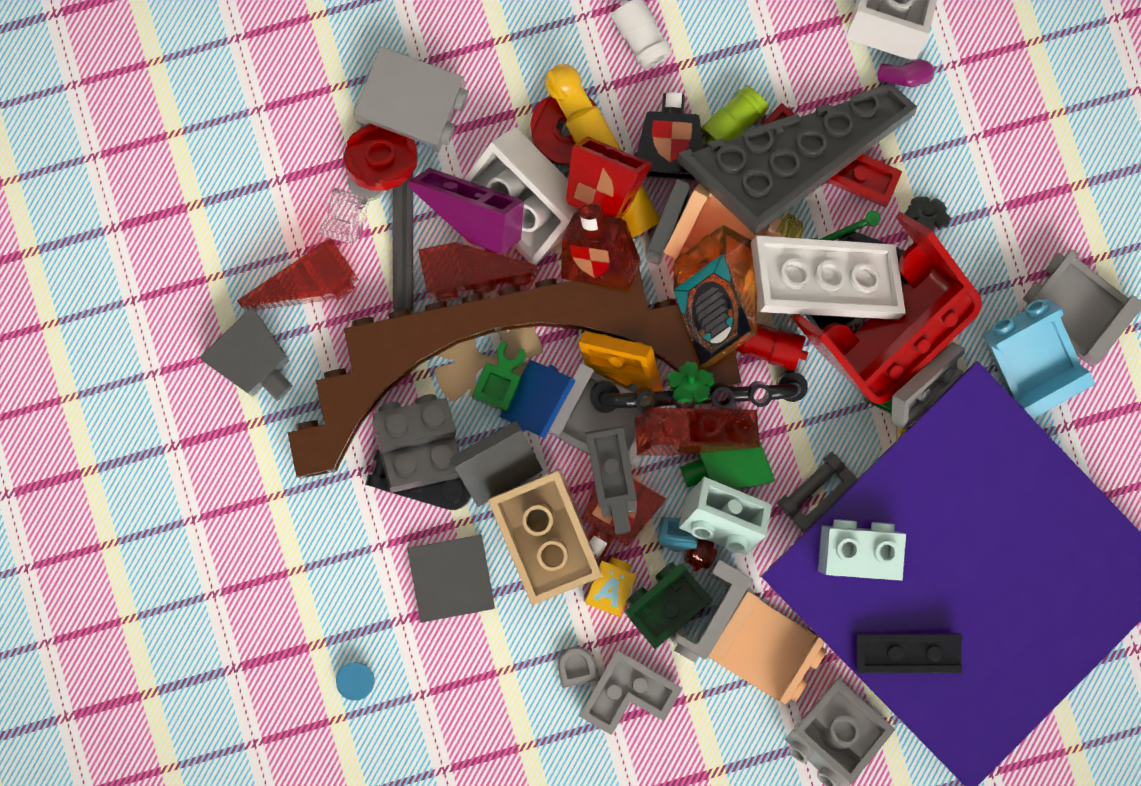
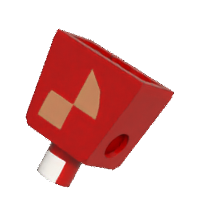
(604, 177)

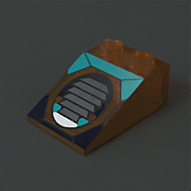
(717, 293)

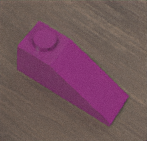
(474, 211)

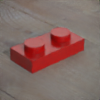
(868, 180)

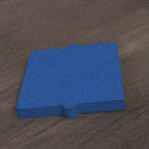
(538, 398)

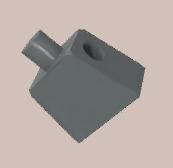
(250, 357)

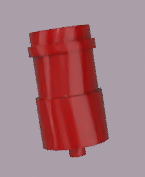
(776, 346)

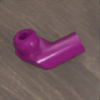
(907, 75)

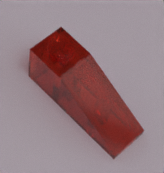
(310, 279)

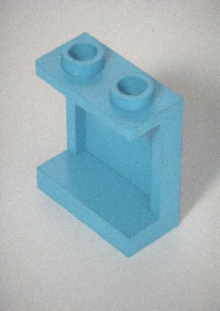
(1037, 358)

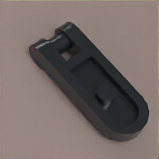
(446, 494)

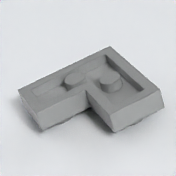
(625, 683)

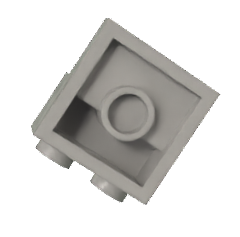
(839, 735)

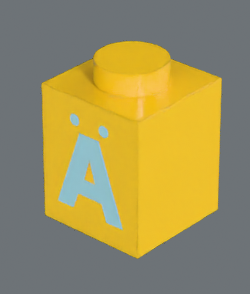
(612, 589)

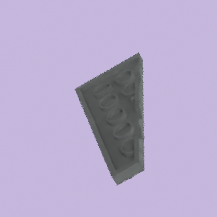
(792, 157)

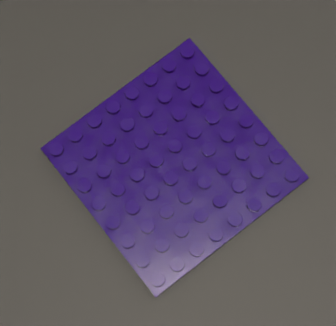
(996, 548)

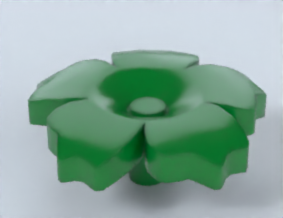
(690, 384)

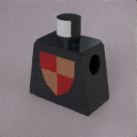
(667, 135)

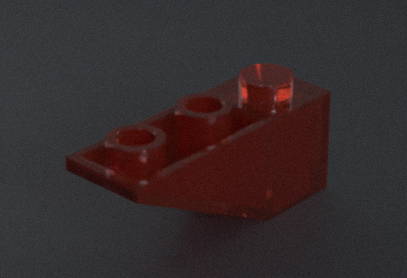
(462, 268)
(695, 431)

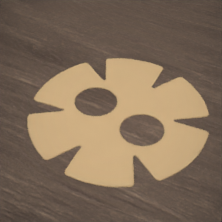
(460, 376)

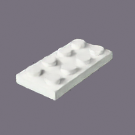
(827, 277)

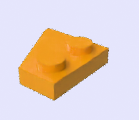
(621, 360)

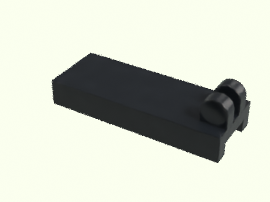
(908, 652)

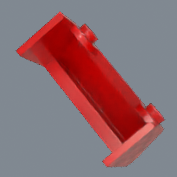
(892, 351)

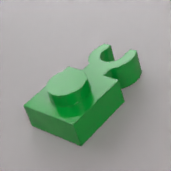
(499, 383)

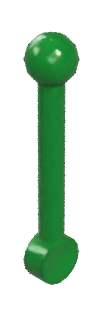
(872, 219)

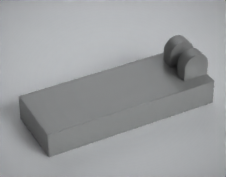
(926, 386)

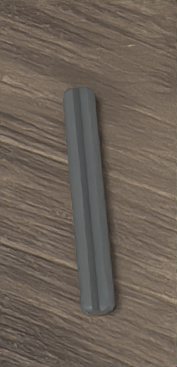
(403, 247)

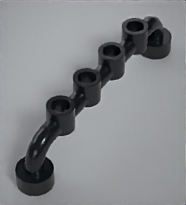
(789, 386)

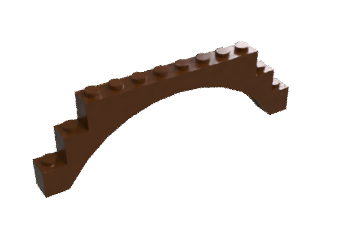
(393, 348)

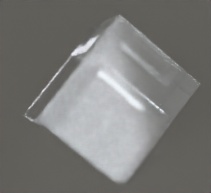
(345, 216)

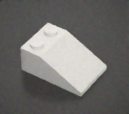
(892, 25)

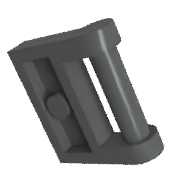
(831, 466)

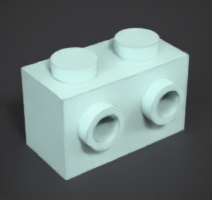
(725, 516)
(862, 551)

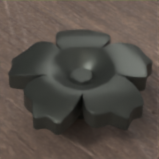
(928, 212)

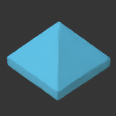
(675, 538)

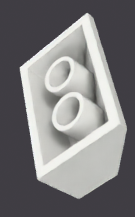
(522, 171)

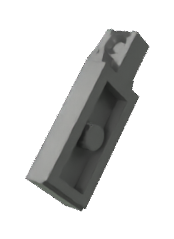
(612, 475)

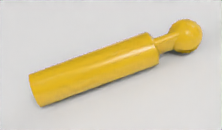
(585, 120)

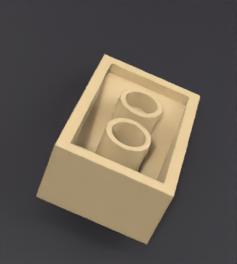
(545, 536)

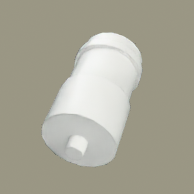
(640, 31)

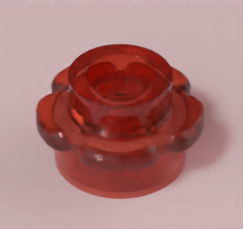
(702, 556)

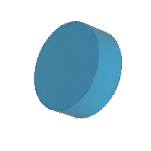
(355, 681)

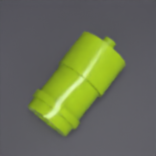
(735, 116)

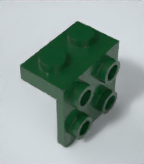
(667, 604)

